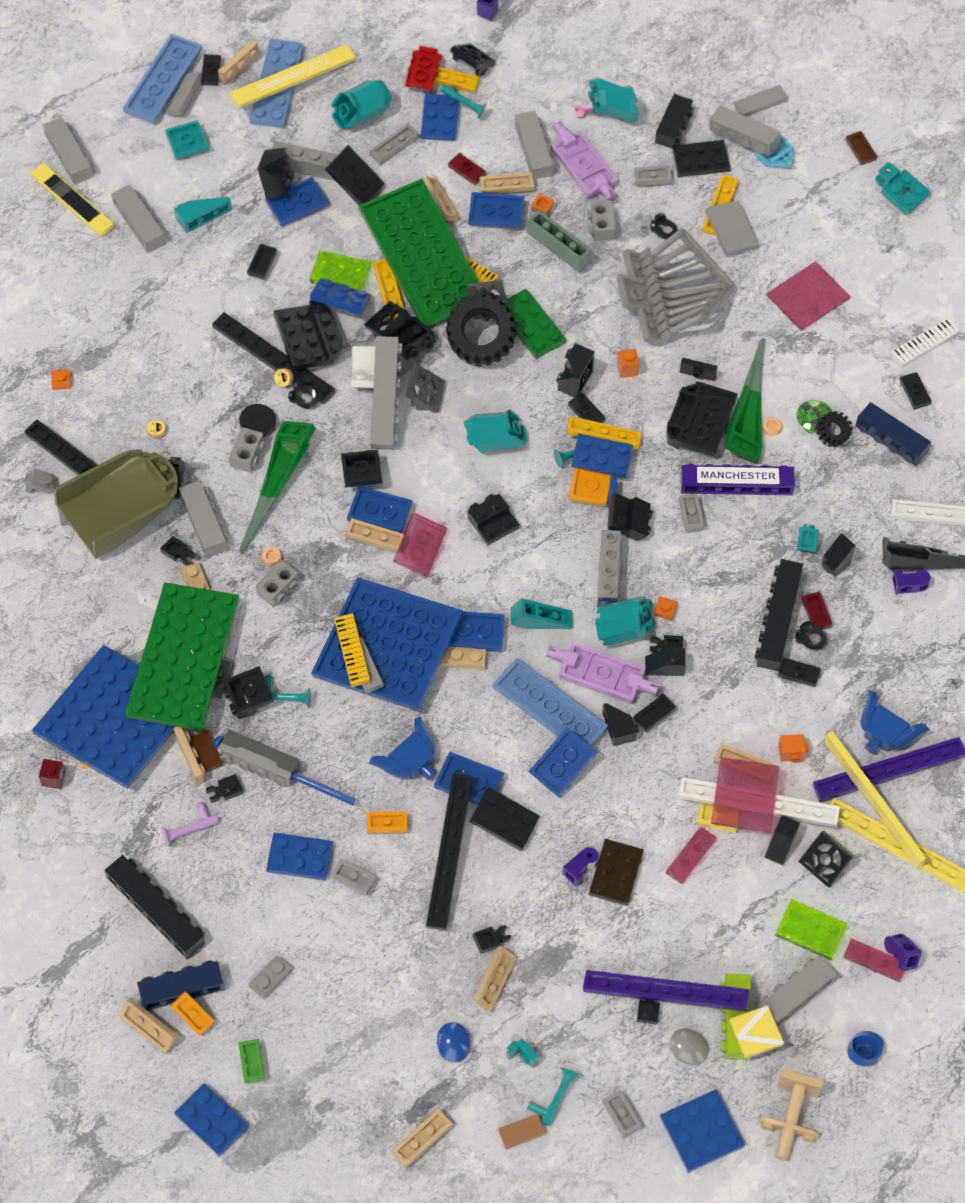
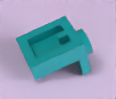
(807, 538)
(525, 1052)

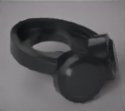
(660, 219)
(294, 397)
(809, 627)

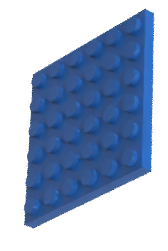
(403, 637)
(92, 721)

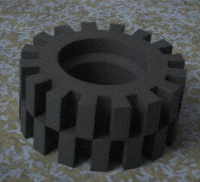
(827, 436)

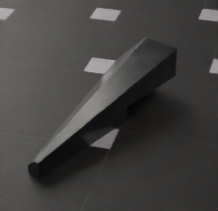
(910, 556)

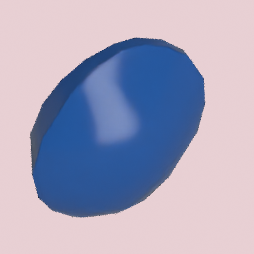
(453, 1042)
(865, 1048)

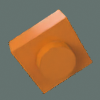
(542, 203)
(61, 379)
(665, 608)

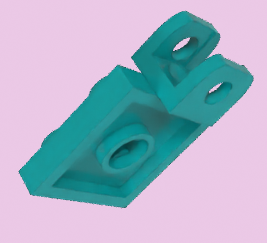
(894, 186)

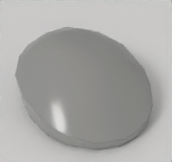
(688, 1046)

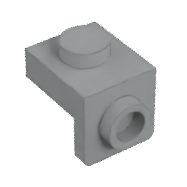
(40, 481)

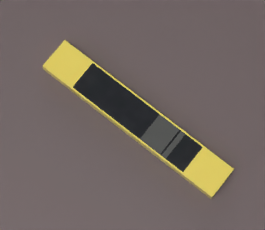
(72, 200)

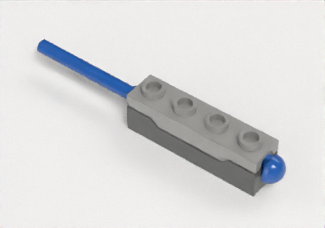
(609, 559)
(268, 763)

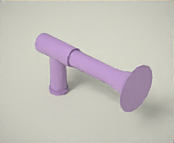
(206, 821)

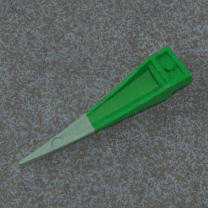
(745, 428)
(287, 452)

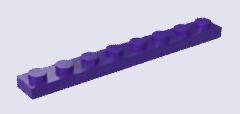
(892, 768)
(666, 990)

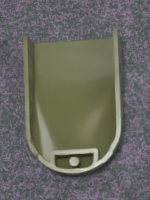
(117, 498)

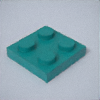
(186, 140)

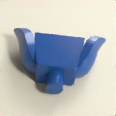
(885, 728)
(411, 756)

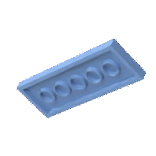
(162, 78)
(274, 109)
(547, 703)

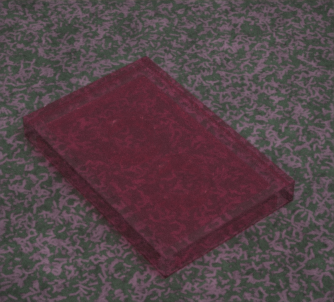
(420, 544)

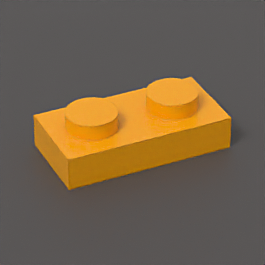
(387, 822)
(192, 1013)

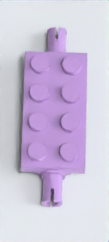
(583, 163)
(602, 672)

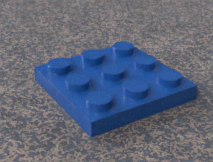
(702, 1131)

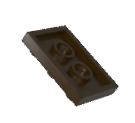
(616, 872)

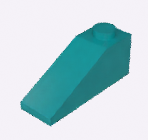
(199, 212)
(537, 615)

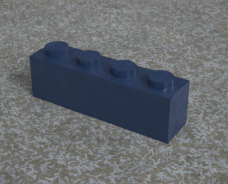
(893, 434)
(166, 988)

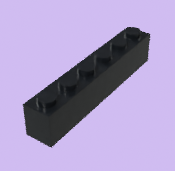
(779, 615)
(155, 907)

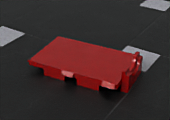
(423, 68)

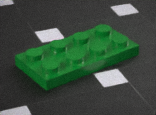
(534, 325)

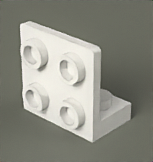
(363, 366)

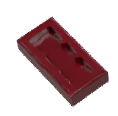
(466, 168)
(816, 610)

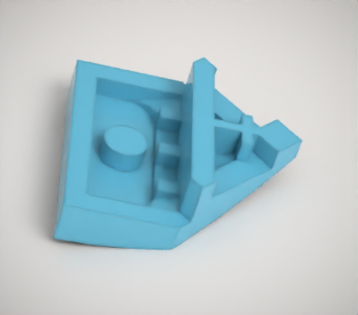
(780, 157)

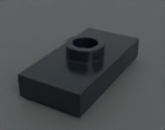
(210, 69)
(262, 261)
(698, 369)
(915, 390)
(585, 409)
(799, 672)
(654, 712)

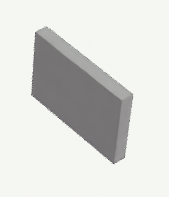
(731, 227)

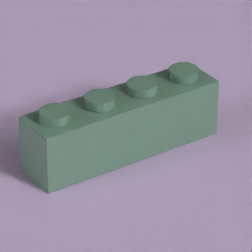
(559, 241)

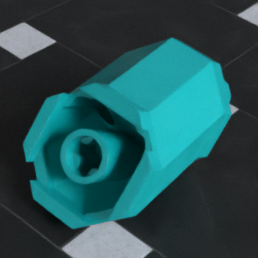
(613, 99)
(361, 103)
(495, 431)
(625, 620)

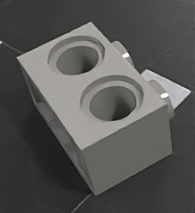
(602, 220)
(244, 449)
(274, 581)

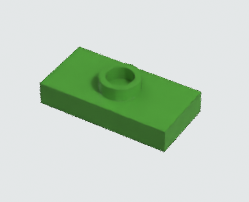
(251, 1061)

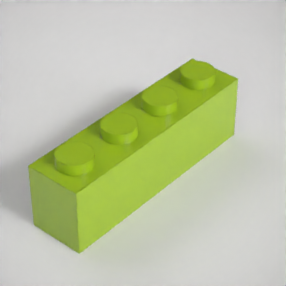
(730, 1044)

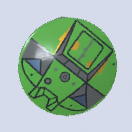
(810, 413)

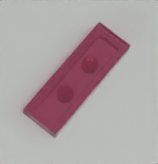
(691, 855)
(873, 959)

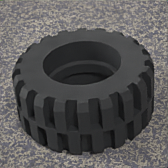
(481, 306)

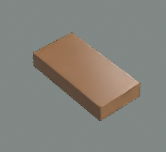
(521, 1131)

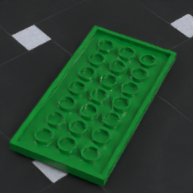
(419, 250)
(182, 656)

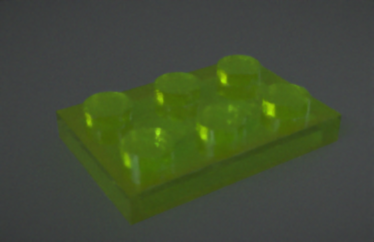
(340, 270)
(811, 929)

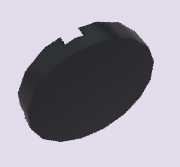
(258, 418)

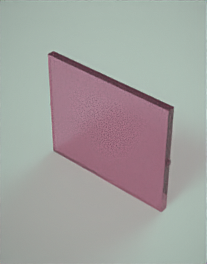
(808, 295)
(745, 795)

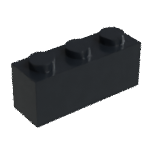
(674, 121)

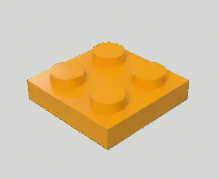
(590, 487)

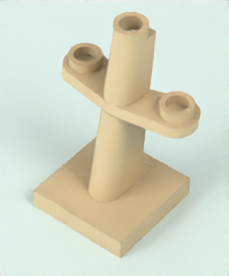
(799, 1086)

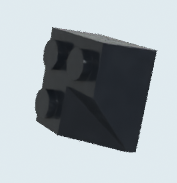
(275, 173)
(577, 370)

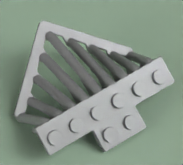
(646, 293)

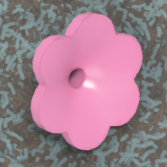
(581, 110)

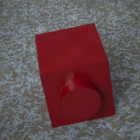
(52, 774)

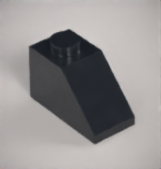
(838, 555)
(666, 662)
(620, 725)
(782, 840)

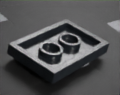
(700, 158)
(354, 176)
(504, 819)

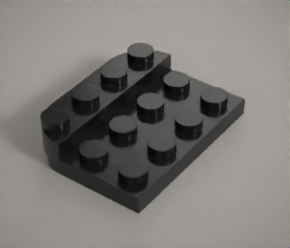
(309, 335)
(700, 417)

